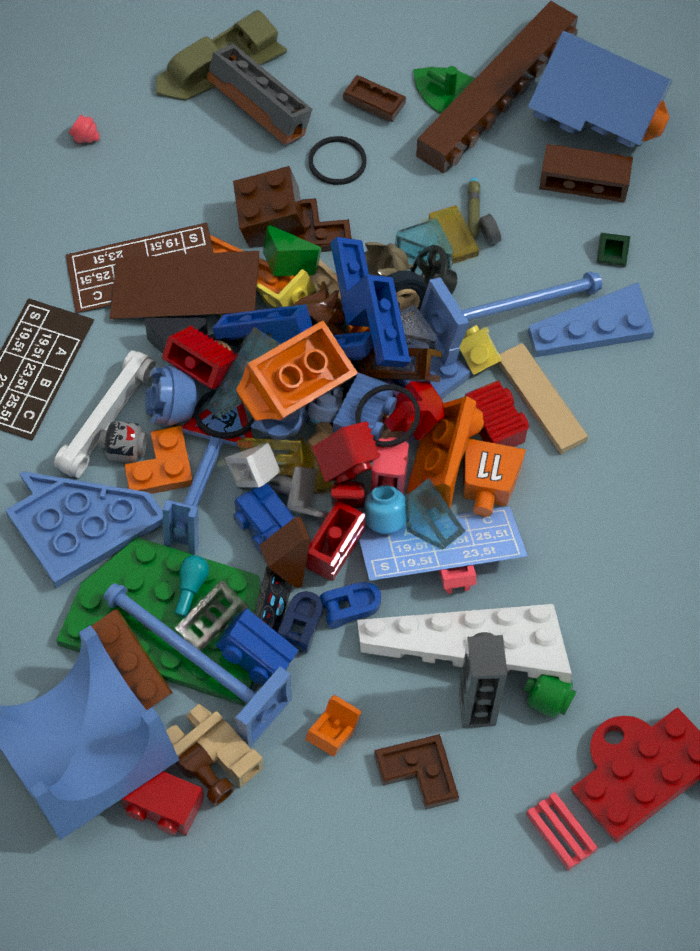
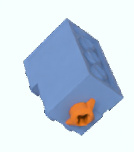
(602, 89)

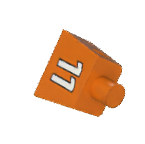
(490, 474)

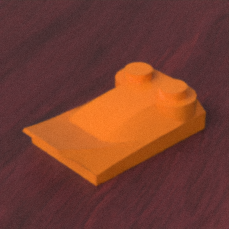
(294, 374)
(444, 447)

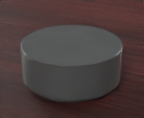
(489, 229)

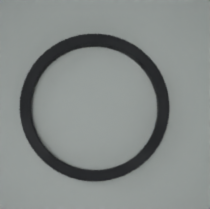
(337, 139)
(410, 432)
(223, 435)

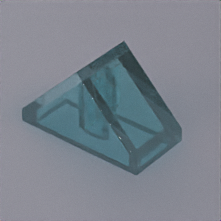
(418, 237)
(431, 517)

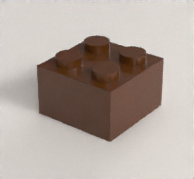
(268, 200)

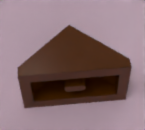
(288, 551)

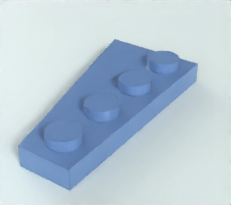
(598, 323)

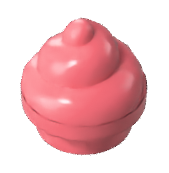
(84, 130)

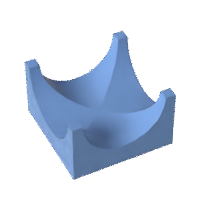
(84, 741)

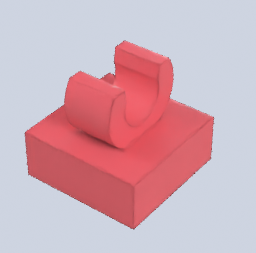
(458, 577)

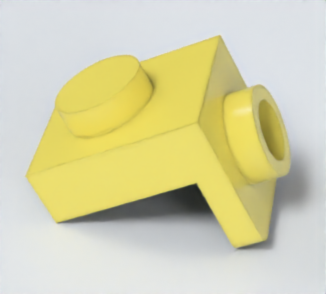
(479, 349)

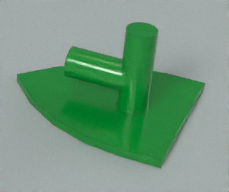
(440, 85)

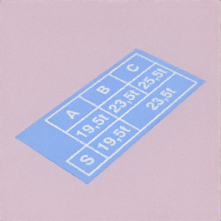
(403, 554)

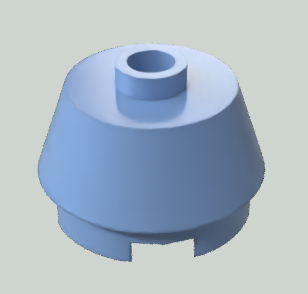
(170, 396)

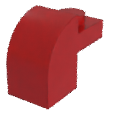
(430, 406)

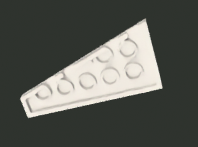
(529, 634)

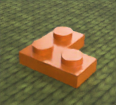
(169, 468)

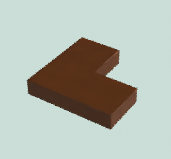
(322, 232)
(421, 760)

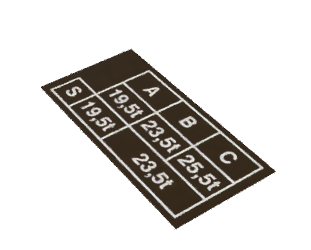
(36, 363)

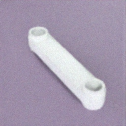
(74, 458)

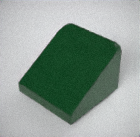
(613, 249)

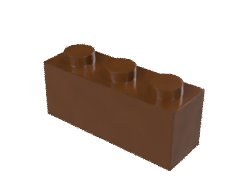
(586, 173)

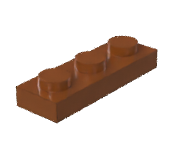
(131, 660)

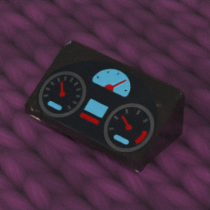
(272, 599)

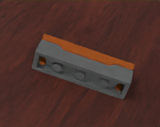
(259, 94)

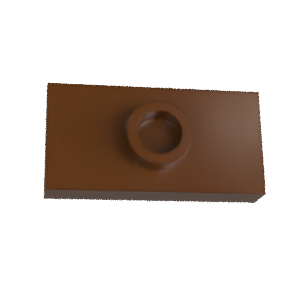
(374, 98)

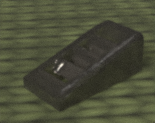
(211, 599)

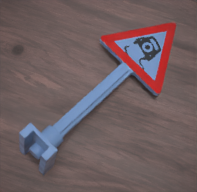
(180, 519)

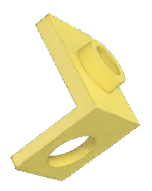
(296, 289)

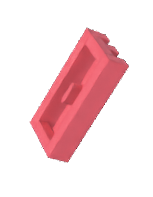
(573, 824)

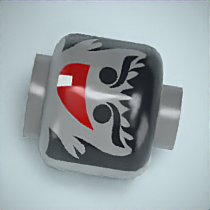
(123, 442)

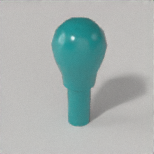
(193, 574)

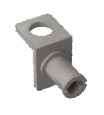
(299, 490)

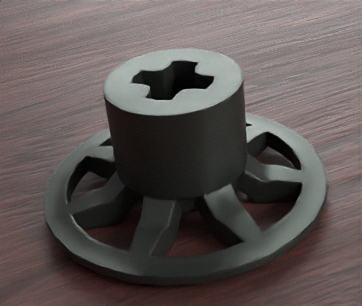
(435, 268)

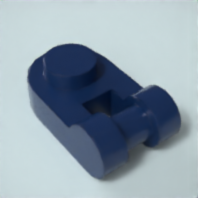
(304, 610)

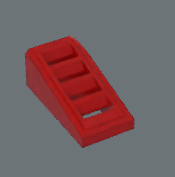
(349, 493)

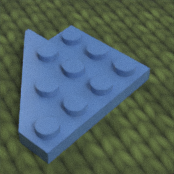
(79, 522)

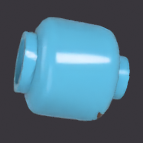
(385, 509)

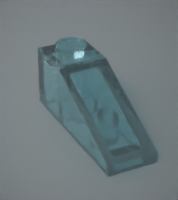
(225, 397)

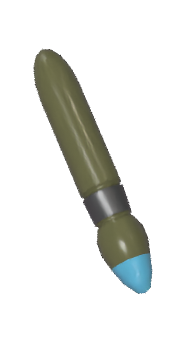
(474, 206)

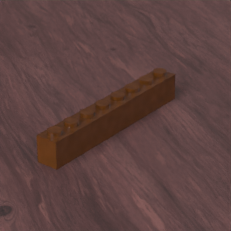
(494, 89)

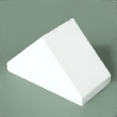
(253, 466)

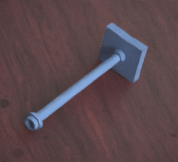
(451, 322)
(261, 706)

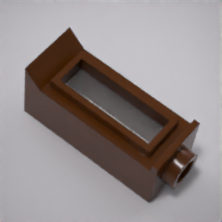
(416, 370)

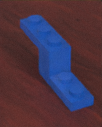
(370, 302)
(285, 324)

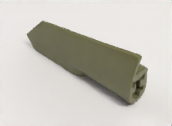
(189, 68)

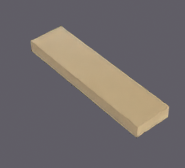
(542, 399)

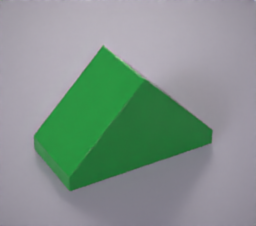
(289, 253)

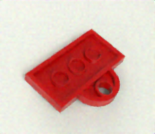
(639, 772)

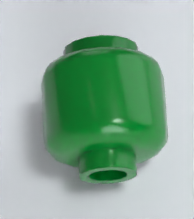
(549, 695)

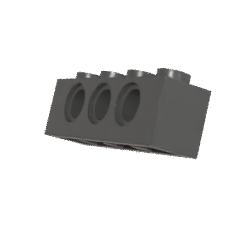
(482, 680)

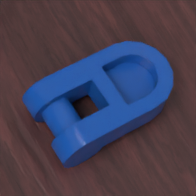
(362, 598)

